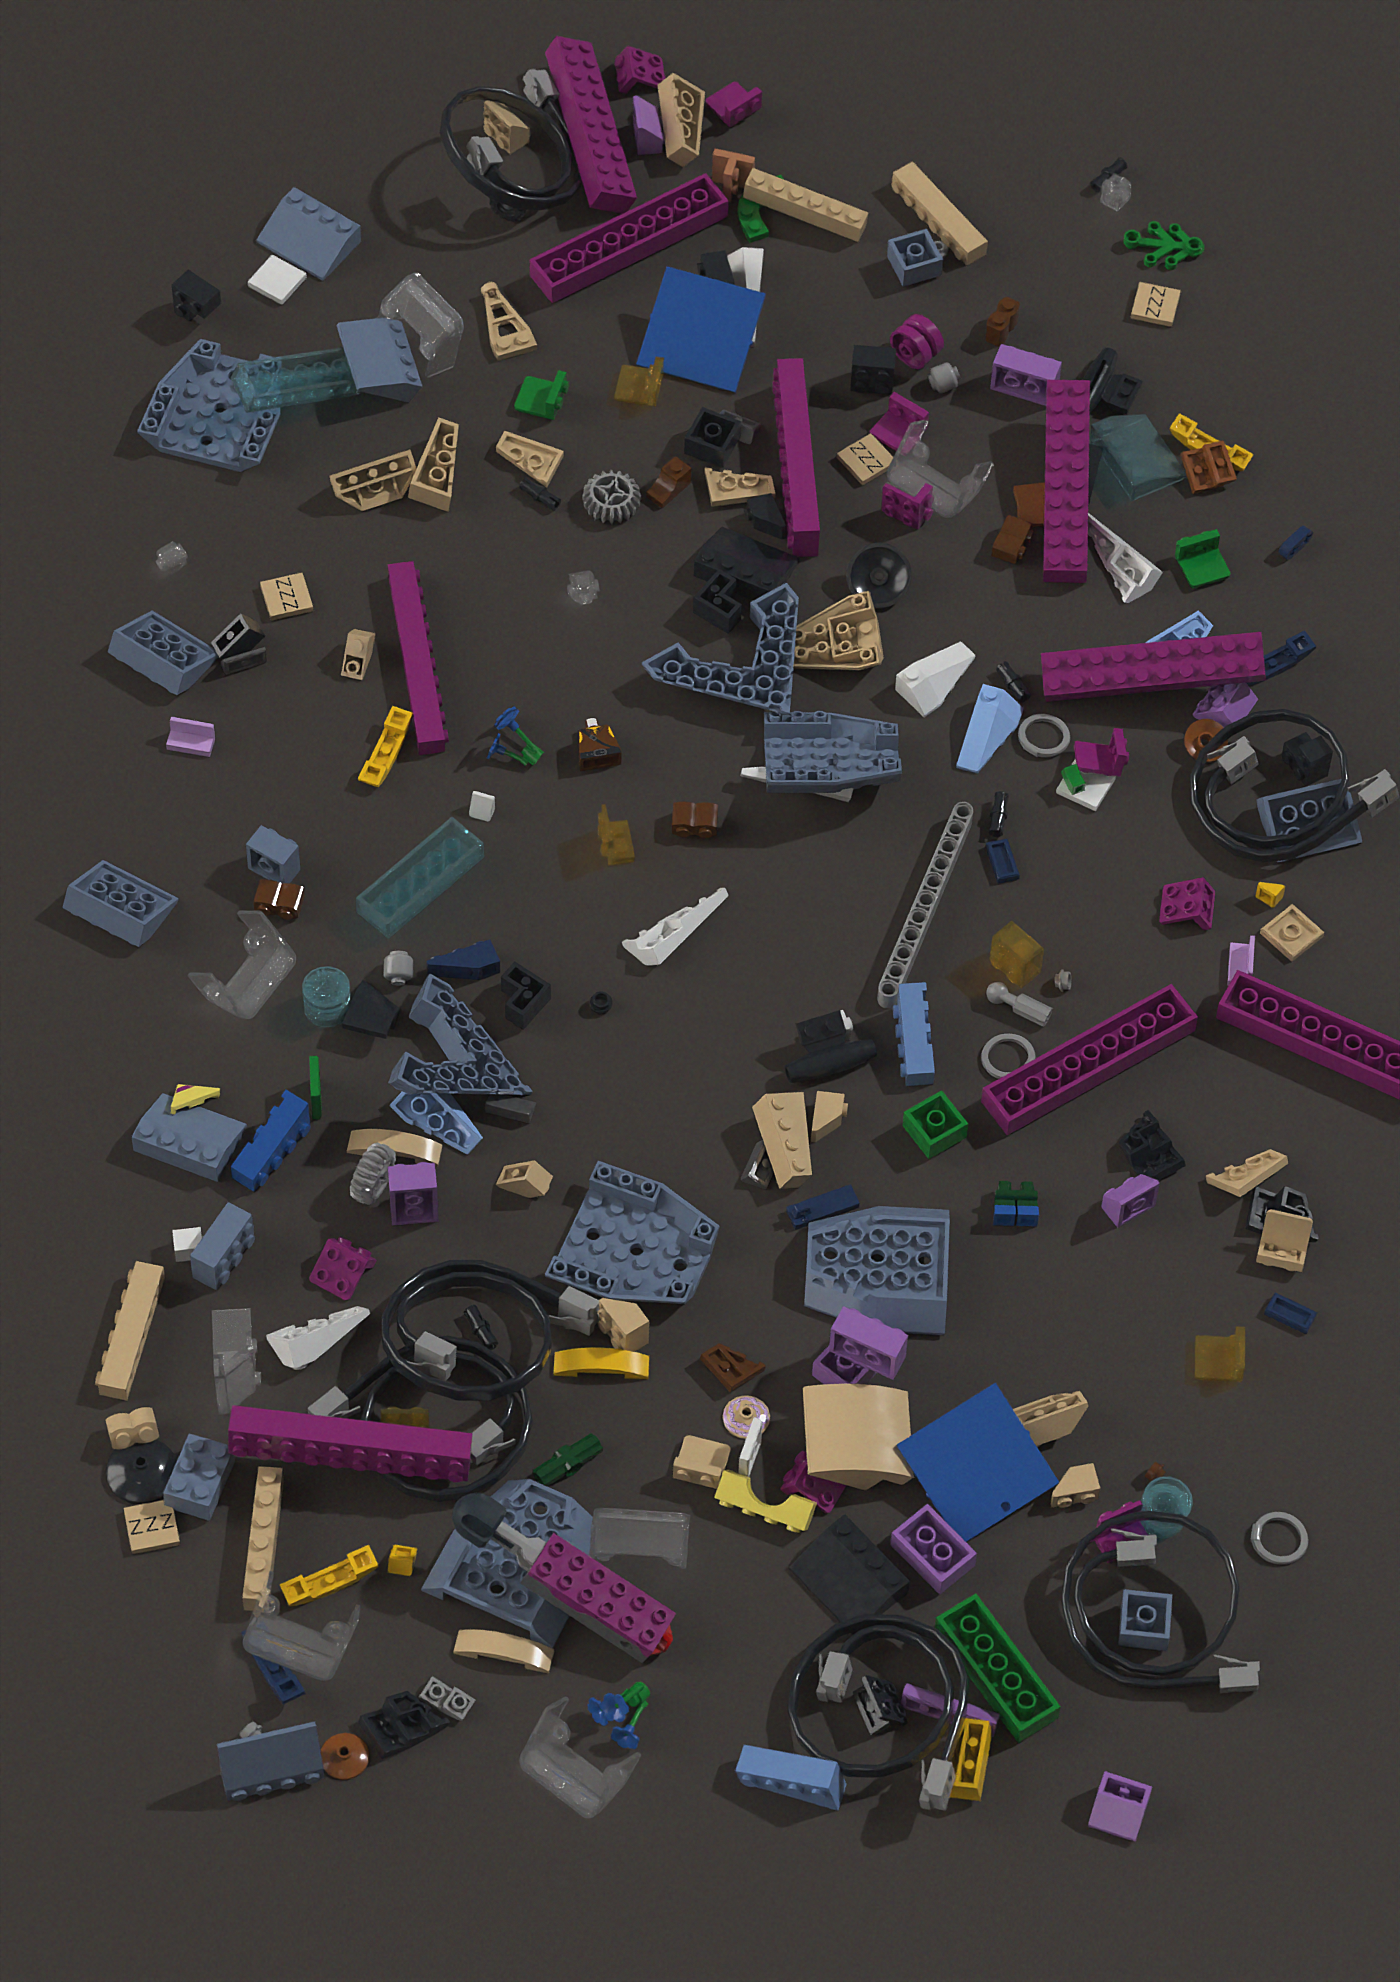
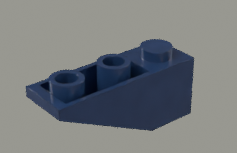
(466, 963)

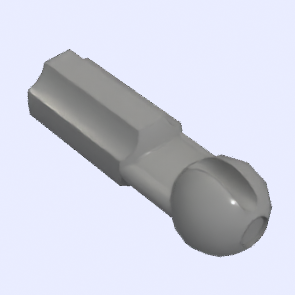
(1022, 1004)

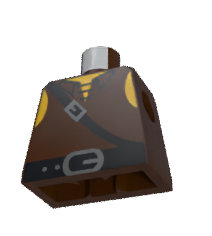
(597, 746)

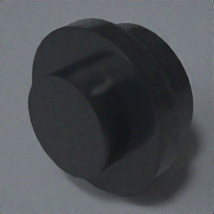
(601, 1002)

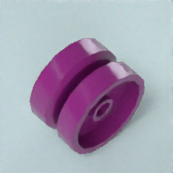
(917, 341)

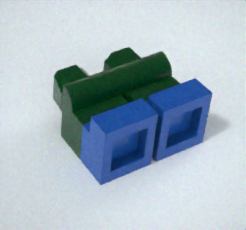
(1016, 1203)

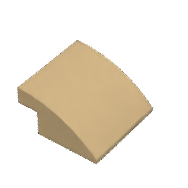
(856, 1433)

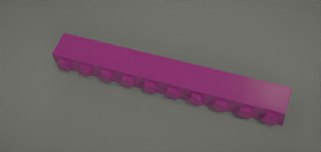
(416, 658)

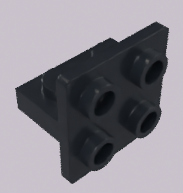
(879, 1704)

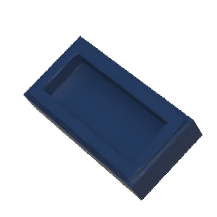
(1002, 861)
(1290, 1313)

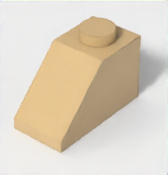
(827, 1114)
(525, 1179)

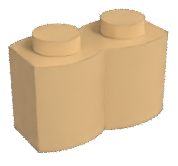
(132, 1428)

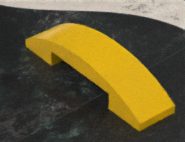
(1187, 433)
(387, 748)
(601, 1360)
(331, 1579)

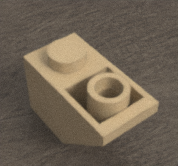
(357, 653)
(1077, 1486)

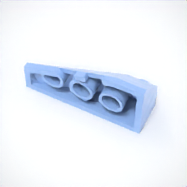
(1191, 627)
(991, 723)
(439, 1116)

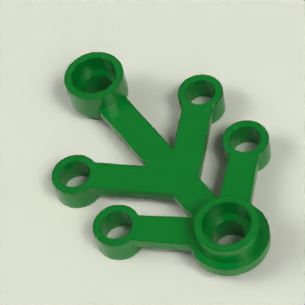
(1188, 246)

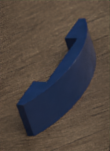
(1287, 656)
(280, 1679)

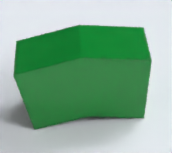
(1073, 779)

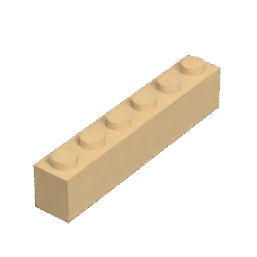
(805, 204)
(939, 213)
(130, 1331)
(263, 1532)

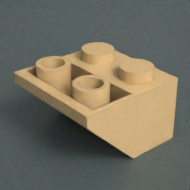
(504, 127)
(623, 1324)

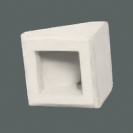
(482, 806)

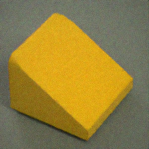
(1270, 893)
(402, 1560)

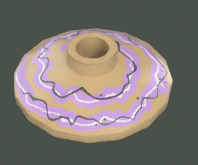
(739, 1424)

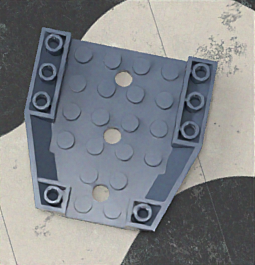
(185, 413)
(828, 752)
(627, 1215)
(897, 1288)
(472, 1571)

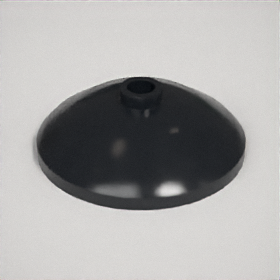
(879, 559)
(144, 1482)

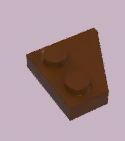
(730, 1366)

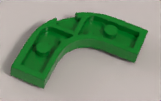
(750, 219)

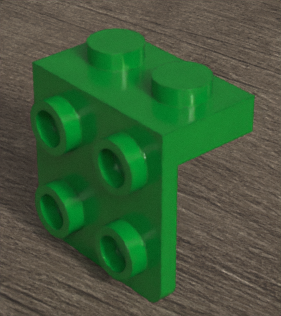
(542, 396)
(1201, 559)

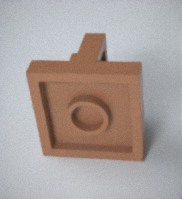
(731, 171)

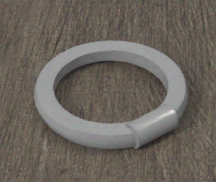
(1038, 752)
(1002, 1038)
(1281, 1560)

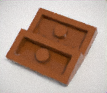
(1208, 467)
(1030, 502)

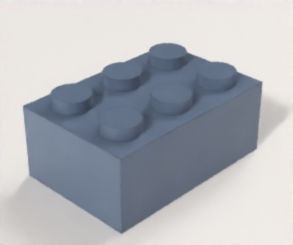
(222, 1246)
(199, 1477)

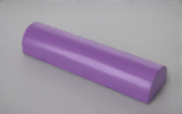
(932, 1705)

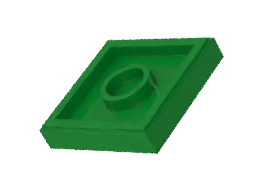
(315, 1086)

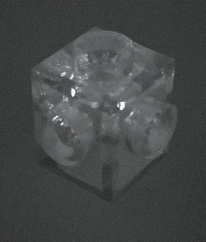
(1115, 192)
(577, 582)

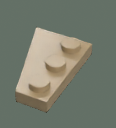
(530, 456)
(731, 488)
(1245, 1177)

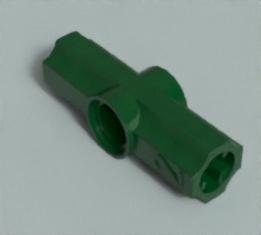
(567, 1460)

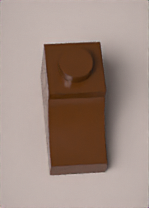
(672, 480)

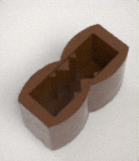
(1002, 321)
(1012, 539)
(695, 819)
(279, 899)

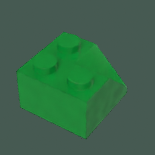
(935, 1124)

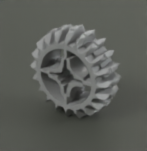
(611, 496)
(372, 1173)

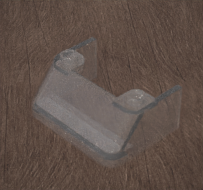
(430, 317)
(910, 473)
(258, 976)
(233, 1358)
(640, 1534)
(293, 1644)
(565, 1771)

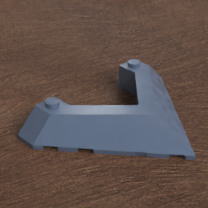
(762, 685)
(474, 1058)

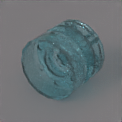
(326, 996)
(1172, 1497)

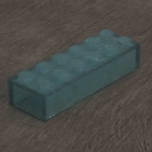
(294, 379)
(420, 877)

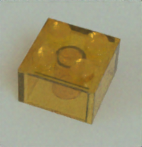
(1016, 954)

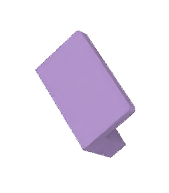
(191, 737)
(1241, 958)

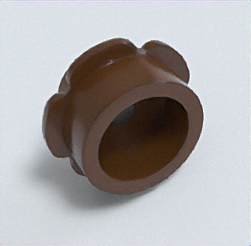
(1155, 1471)

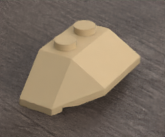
(375, 481)
(1052, 1416)

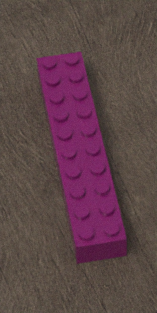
(590, 125)
(628, 238)
(796, 457)
(1066, 481)
(1153, 666)
(1312, 1032)
(1089, 1059)
(349, 1443)

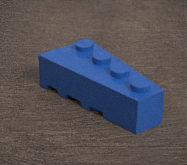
(272, 1142)

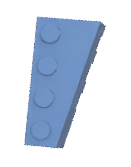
(914, 1034)
(792, 1775)

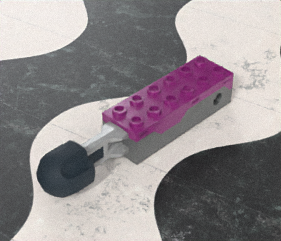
(572, 1580)

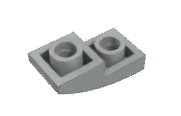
(445, 1699)

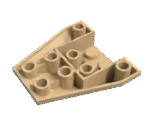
(840, 637)

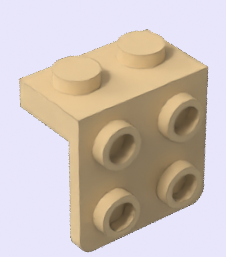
(1284, 1240)
(701, 1461)

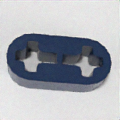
(1295, 542)

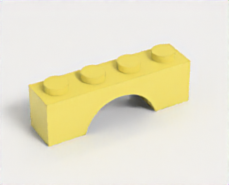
(737, 1491)

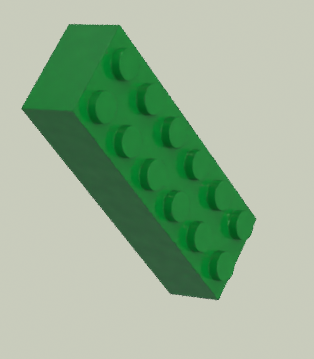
(998, 1668)

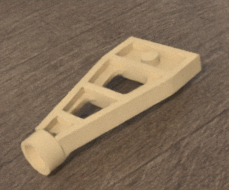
(511, 344)

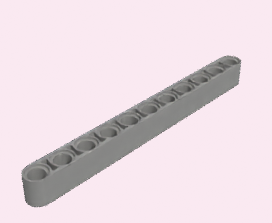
(927, 895)

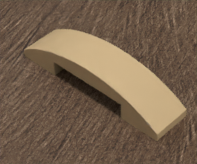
(402, 1143)
(504, 1647)

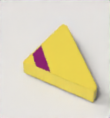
(192, 1096)

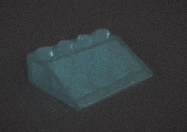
(1136, 454)

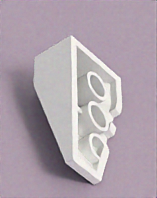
(933, 677)
(307, 1343)

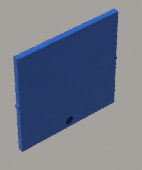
(701, 329)
(977, 1463)

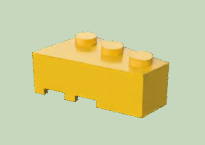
(971, 1759)

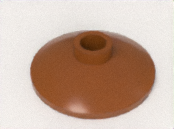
(1201, 730)
(345, 1766)

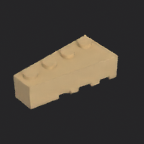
(681, 118)
(435, 470)
(785, 1136)

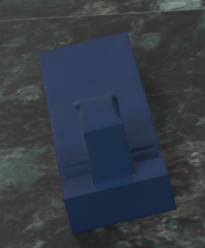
(823, 1206)

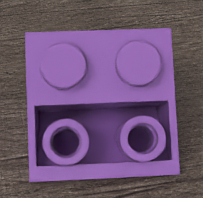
(1226, 703)
(1120, 1806)

